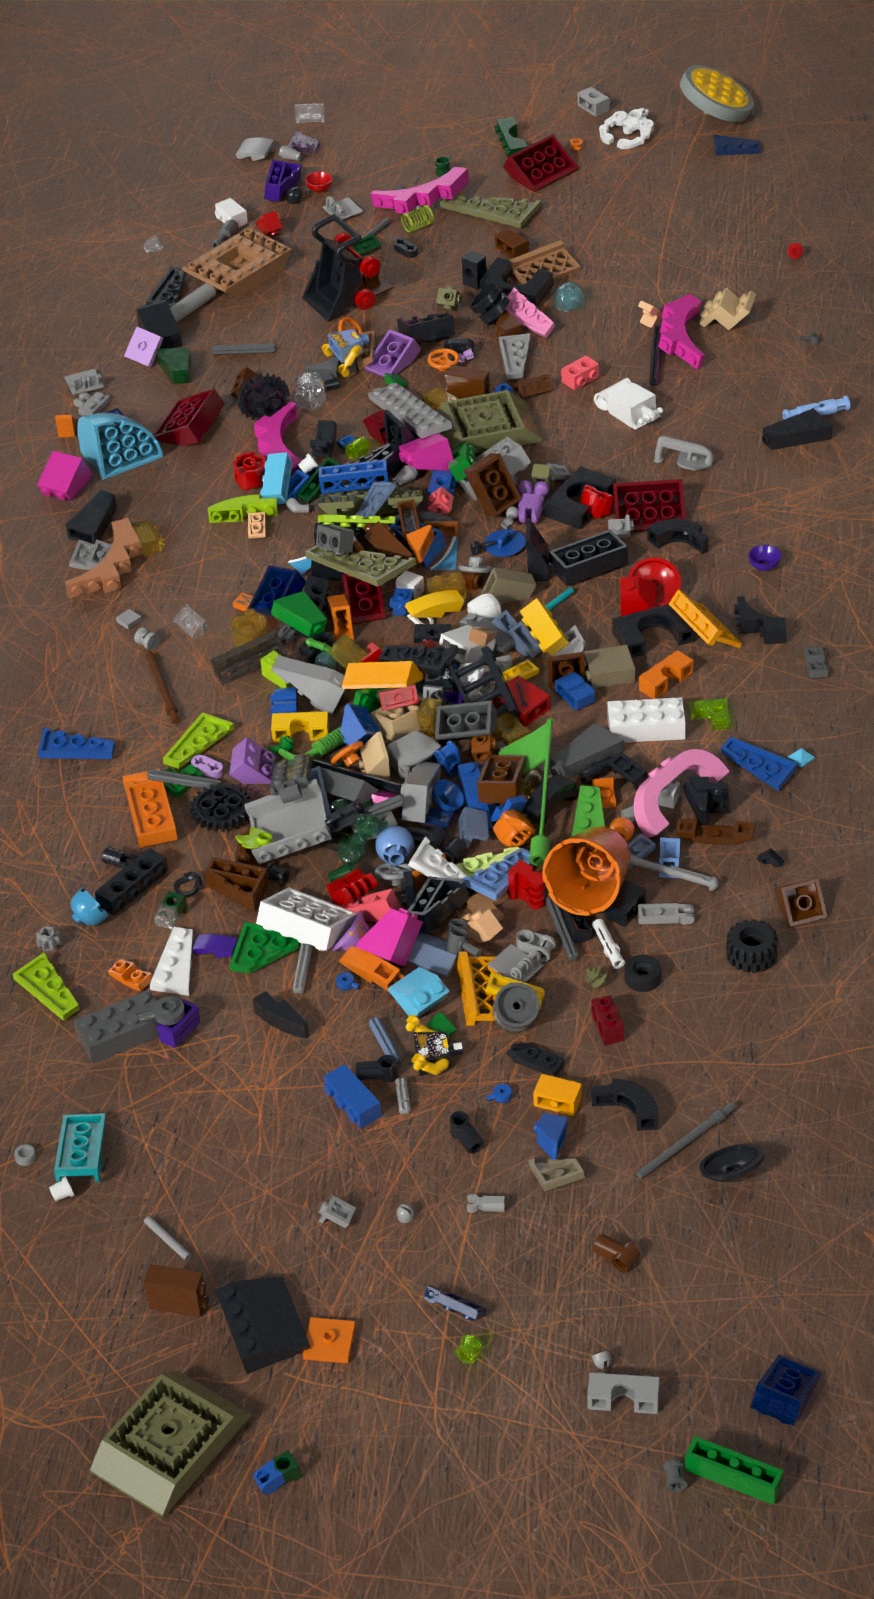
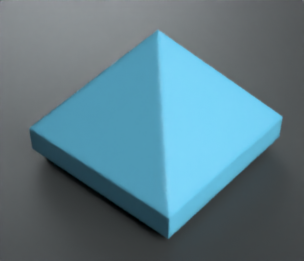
(801, 757)

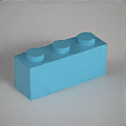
(277, 477)

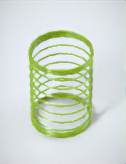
(424, 217)

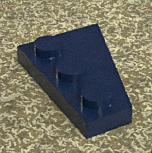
(735, 146)

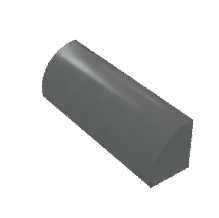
(347, 786)

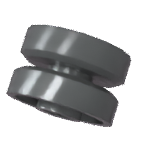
(510, 1018)

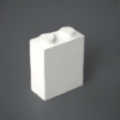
(468, 651)

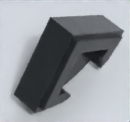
(770, 857)

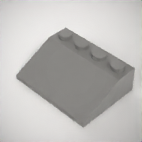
(512, 455)

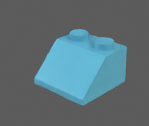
(419, 992)

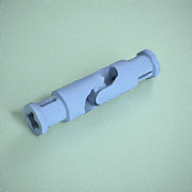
(824, 407)

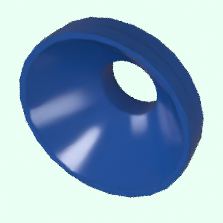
(450, 793)

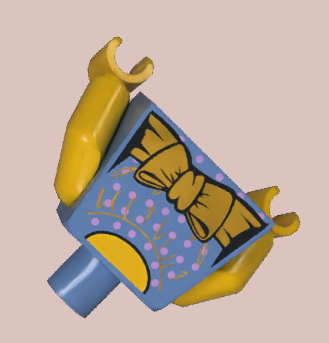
(346, 346)

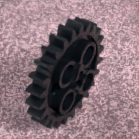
(263, 396)
(220, 807)

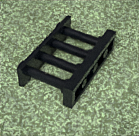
(494, 674)

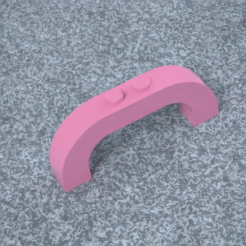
(646, 799)

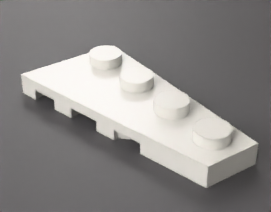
(175, 963)

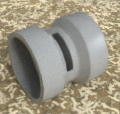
(146, 638)

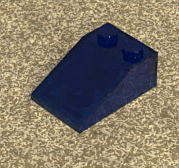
(274, 585)
(785, 1390)

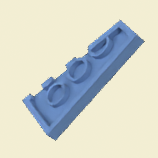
(494, 880)

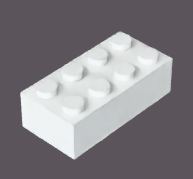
(647, 719)

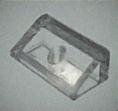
(309, 113)
(190, 622)

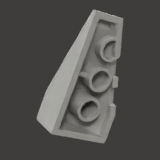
(316, 682)

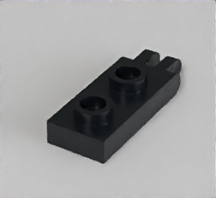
(536, 1059)

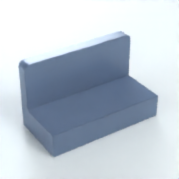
(473, 825)

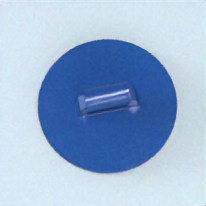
(507, 542)

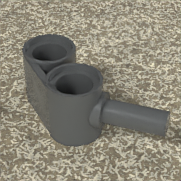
(457, 938)

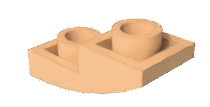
(256, 525)

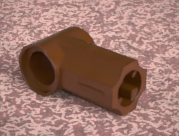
(621, 1255)

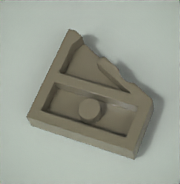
(556, 1172)

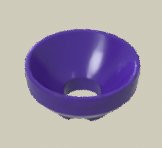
(764, 554)

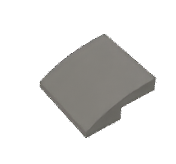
(255, 147)
(89, 555)

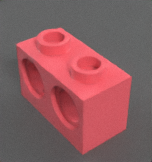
(580, 372)

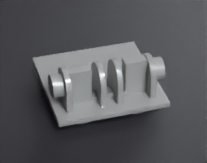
(342, 208)
(84, 382)
(516, 963)

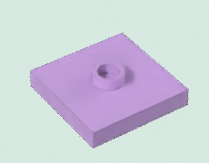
(143, 347)

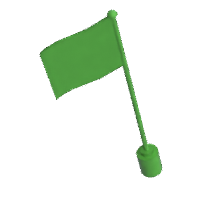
(537, 750)

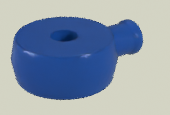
(346, 981)
(501, 1093)

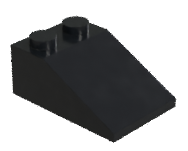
(396, 431)
(538, 557)

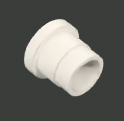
(308, 464)
(61, 1189)

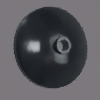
(732, 1163)

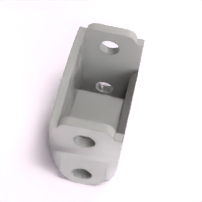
(409, 751)

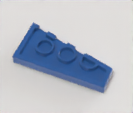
(74, 747)
(761, 763)

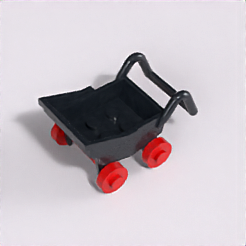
(337, 273)

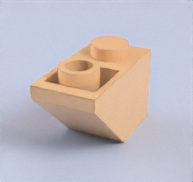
(482, 925)

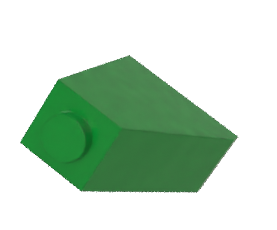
(300, 613)

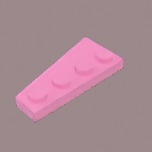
(528, 314)

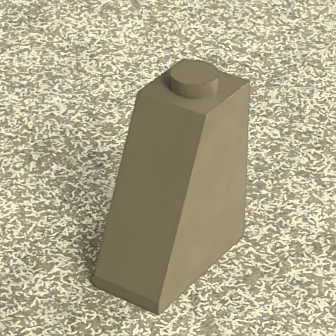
(509, 585)

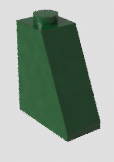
(175, 363)

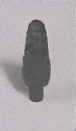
(432, 516)

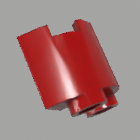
(598, 502)

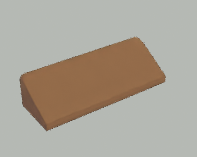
(368, 354)

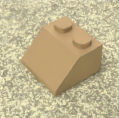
(396, 722)
(375, 758)

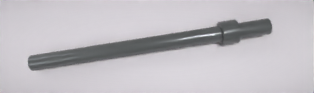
(715, 1118)

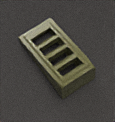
(542, 473)

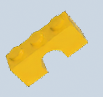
(289, 723)

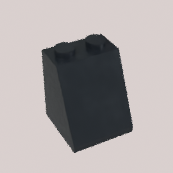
(160, 321)

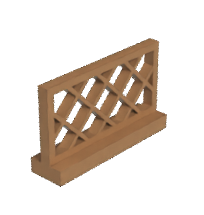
(539, 257)

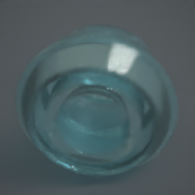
(326, 660)

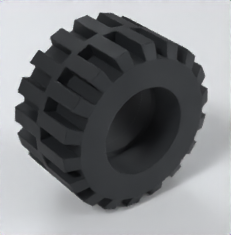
(752, 946)

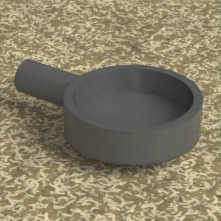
(165, 1011)

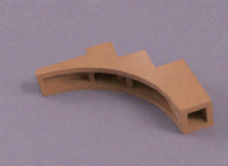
(116, 562)

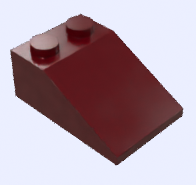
(363, 599)

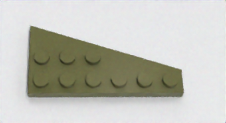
(495, 209)
(365, 565)

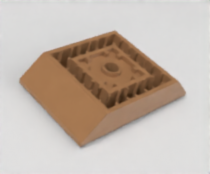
(241, 263)

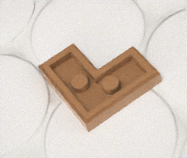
(482, 903)

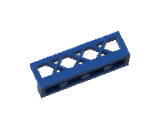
(353, 473)

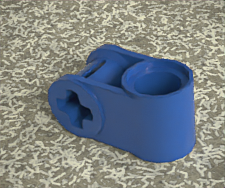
(449, 758)

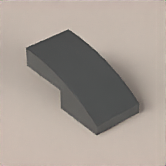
(815, 662)

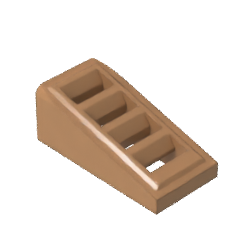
(482, 635)

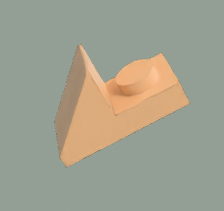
(651, 314)

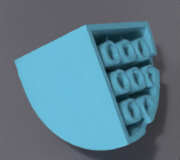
(115, 443)

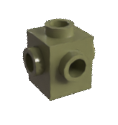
(448, 298)

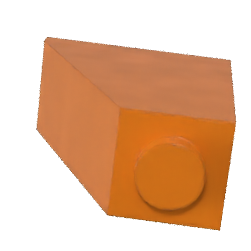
(340, 616)

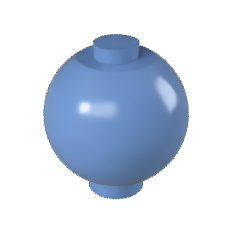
(394, 845)

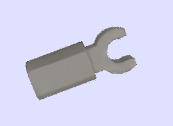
(486, 1203)

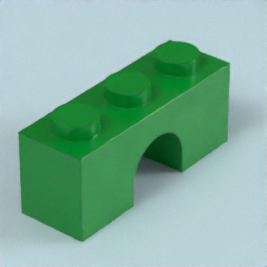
(463, 458)

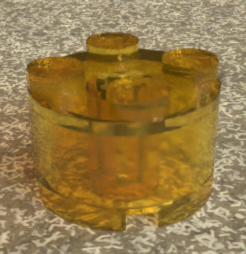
(248, 626)

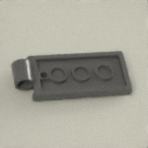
(289, 777)

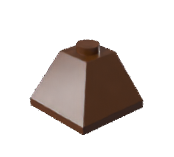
(565, 664)
(801, 902)

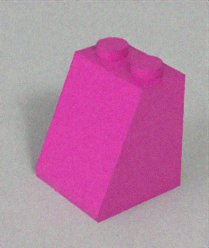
(427, 453)
(64, 476)
(392, 936)

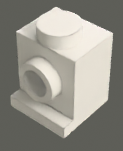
(669, 795)

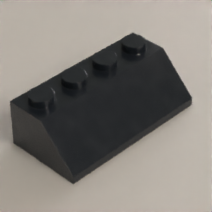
(589, 557)

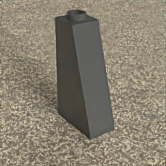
(585, 750)

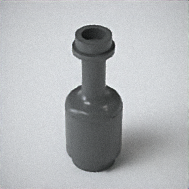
(226, 232)

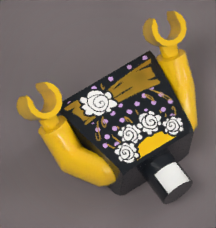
(431, 1048)

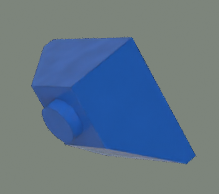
(357, 725)

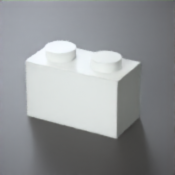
(229, 210)

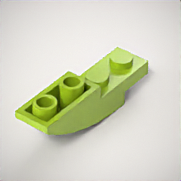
(237, 508)

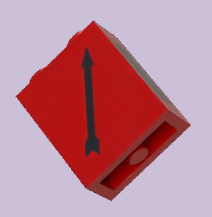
(529, 699)

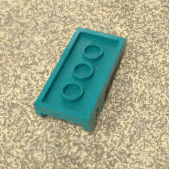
(80, 1146)

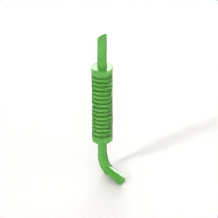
(320, 747)

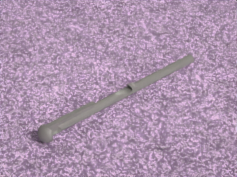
(711, 882)

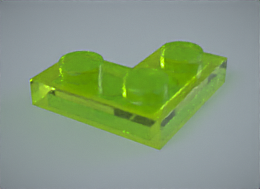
(714, 709)

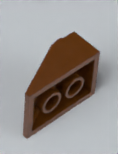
(501, 778)

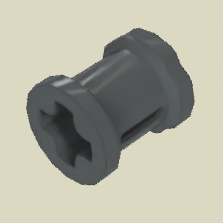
(675, 1477)

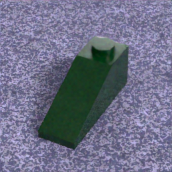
(312, 489)

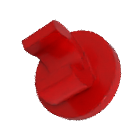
(795, 250)

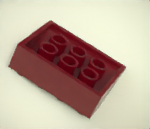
(540, 164)
(190, 418)
(649, 502)

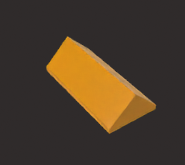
(381, 675)

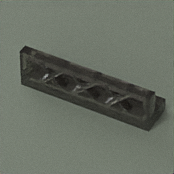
(246, 655)

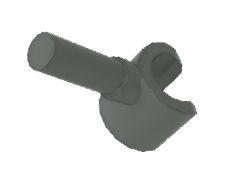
(814, 339)

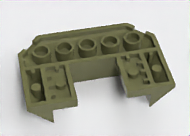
(350, 501)

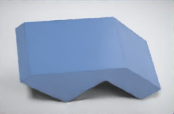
(669, 854)

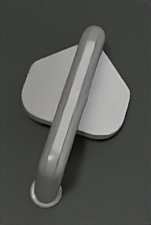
(691, 454)

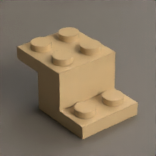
(727, 308)

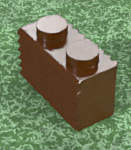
(511, 243)

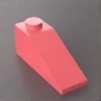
(374, 905)

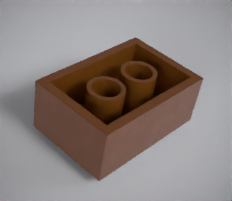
(492, 484)

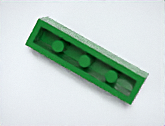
(734, 1470)

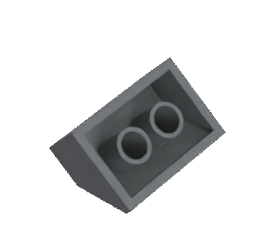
(465, 720)

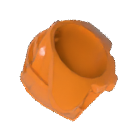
(514, 829)

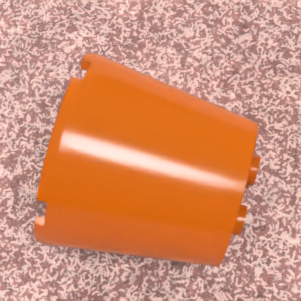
(581, 880)

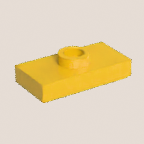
(524, 669)

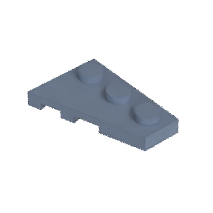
(375, 498)

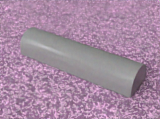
(192, 301)

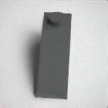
(503, 641)

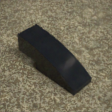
(280, 1015)

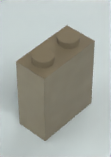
(609, 666)

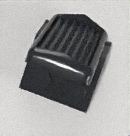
(706, 797)

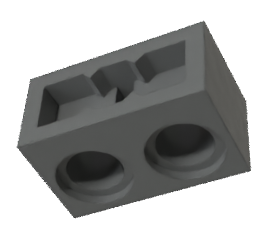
(334, 538)

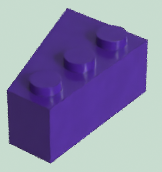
(280, 179)

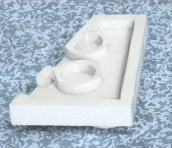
(431, 863)

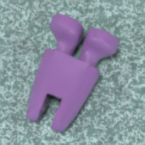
(531, 503)

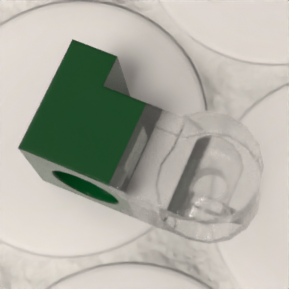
(170, 910)

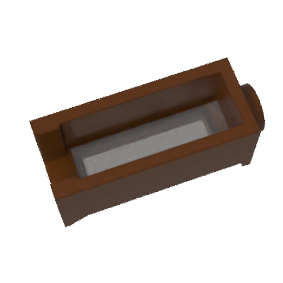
(408, 517)

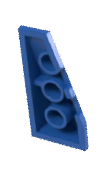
(468, 778)

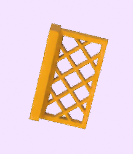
(702, 620)
(470, 988)

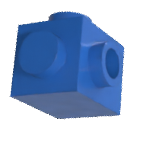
(399, 601)

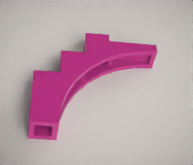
(427, 194)
(673, 330)
(271, 430)

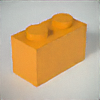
(557, 1094)

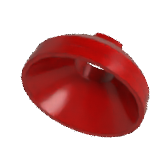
(318, 181)

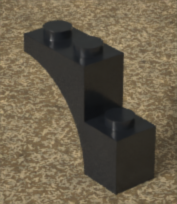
(750, 621)

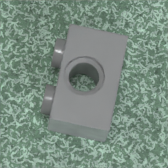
(593, 101)

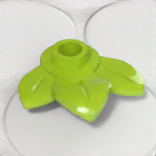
(255, 838)

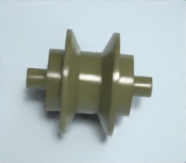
(595, 977)

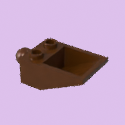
(385, 541)

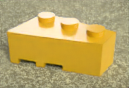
(544, 627)

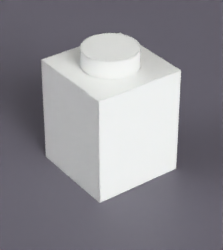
(411, 581)

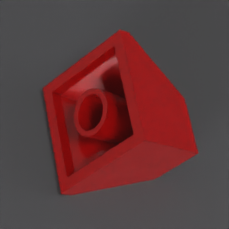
(636, 595)

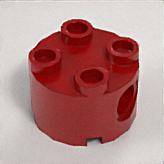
(249, 470)

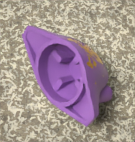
(354, 933)

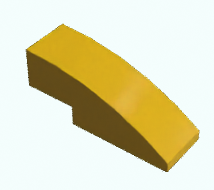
(435, 604)

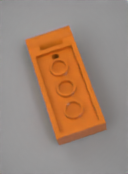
(149, 809)

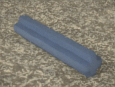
(383, 1038)

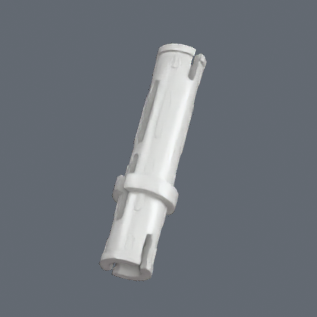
(611, 949)

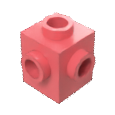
(440, 501)

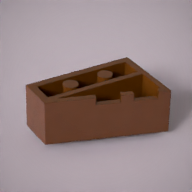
(238, 881)

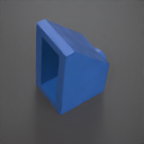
(551, 1133)

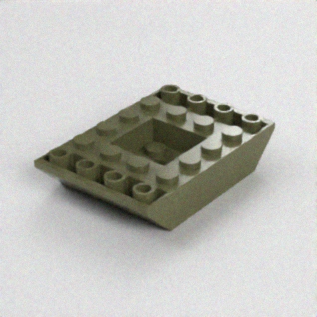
(488, 420)
(162, 1466)

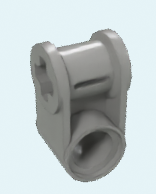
(531, 941)

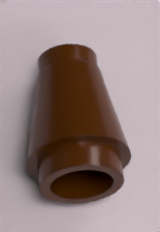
(473, 580)

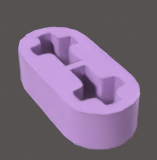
(211, 768)

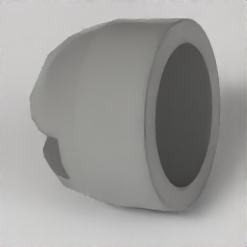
(403, 1213)
(602, 1359)

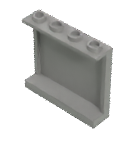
(290, 824)

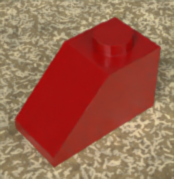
(269, 224)

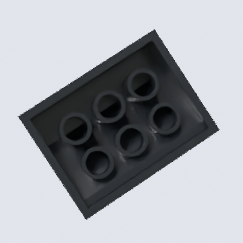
(262, 1321)

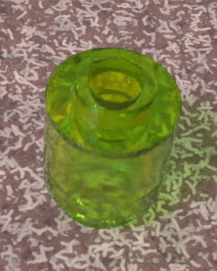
(357, 447)

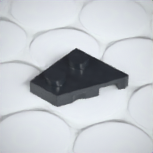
(408, 889)

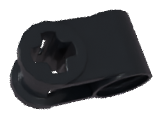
(313, 652)

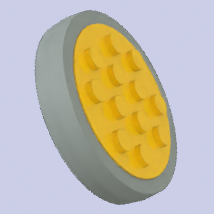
(716, 93)

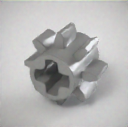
(48, 938)

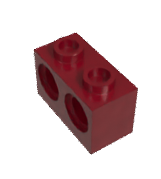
(607, 1020)

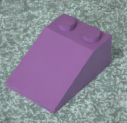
(393, 354)

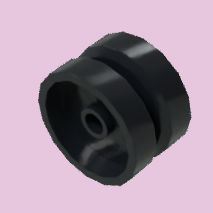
(489, 303)

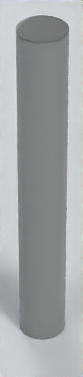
(167, 1238)

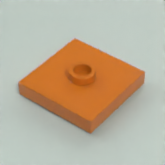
(329, 1340)

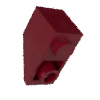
(376, 426)

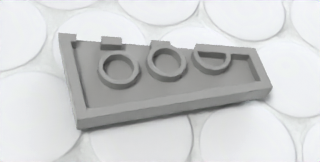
(514, 354)

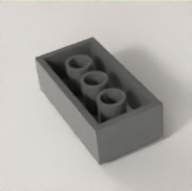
(116, 1027)

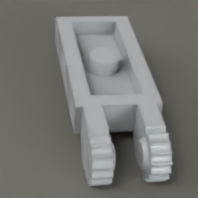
(665, 913)

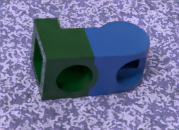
(277, 1473)

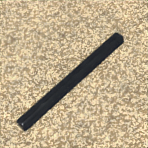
(655, 356)
(376, 782)

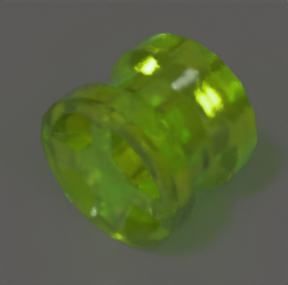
(468, 1349)

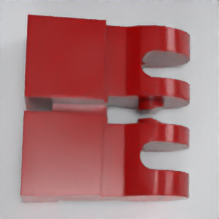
(526, 885)
(351, 887)

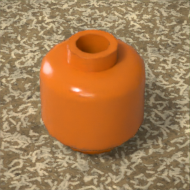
(623, 827)

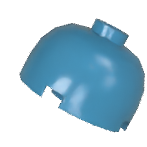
(87, 909)

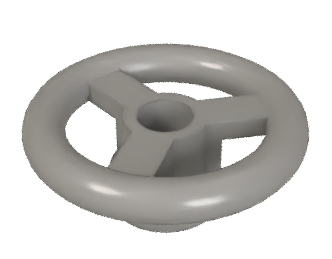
(475, 565)
(394, 874)

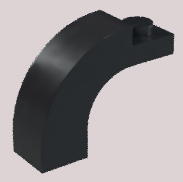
(325, 439)
(677, 530)
(557, 789)
(631, 1096)

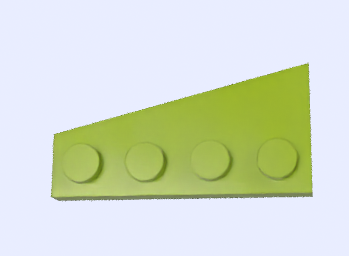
(345, 521)
(199, 737)
(45, 985)

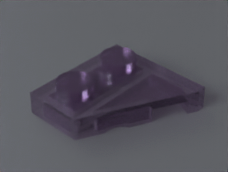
(304, 143)

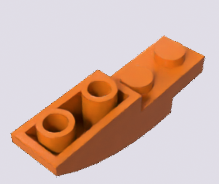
(371, 967)

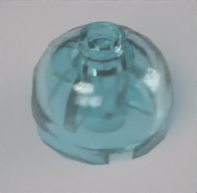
(569, 296)

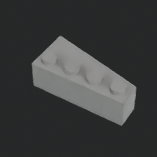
(418, 791)

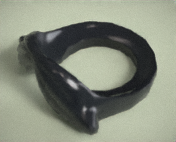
(186, 878)

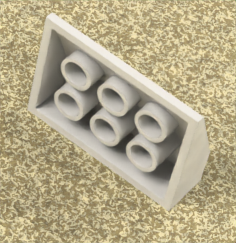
(305, 918)

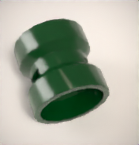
(442, 164)

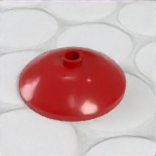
(659, 572)

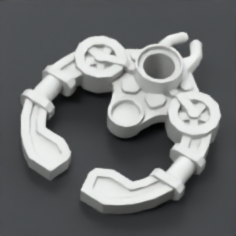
(630, 122)

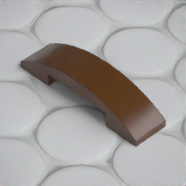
(715, 835)

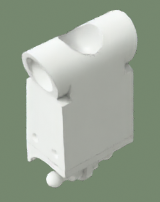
(629, 403)

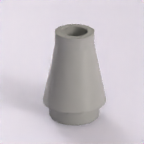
(289, 153)
(405, 475)

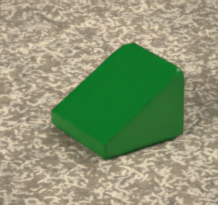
(393, 378)
(441, 1024)

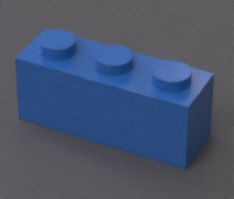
(352, 1096)

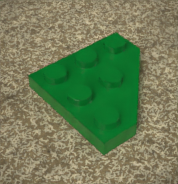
(259, 948)

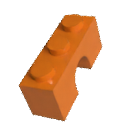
(655, 680)

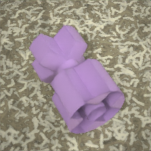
(468, 354)

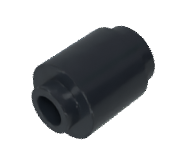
(454, 850)

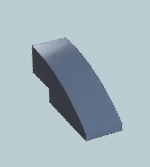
(523, 639)

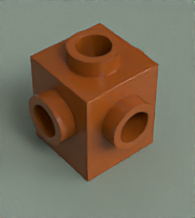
(482, 746)

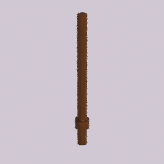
(170, 707)

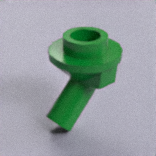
(285, 742)

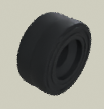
(638, 982)

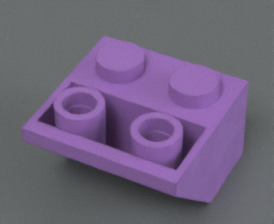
(252, 763)

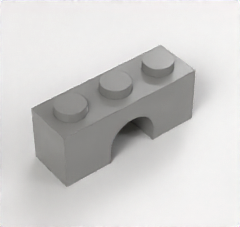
(606, 1387)

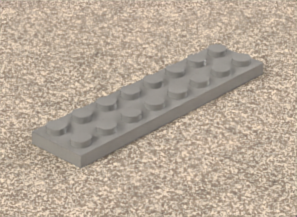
(410, 410)

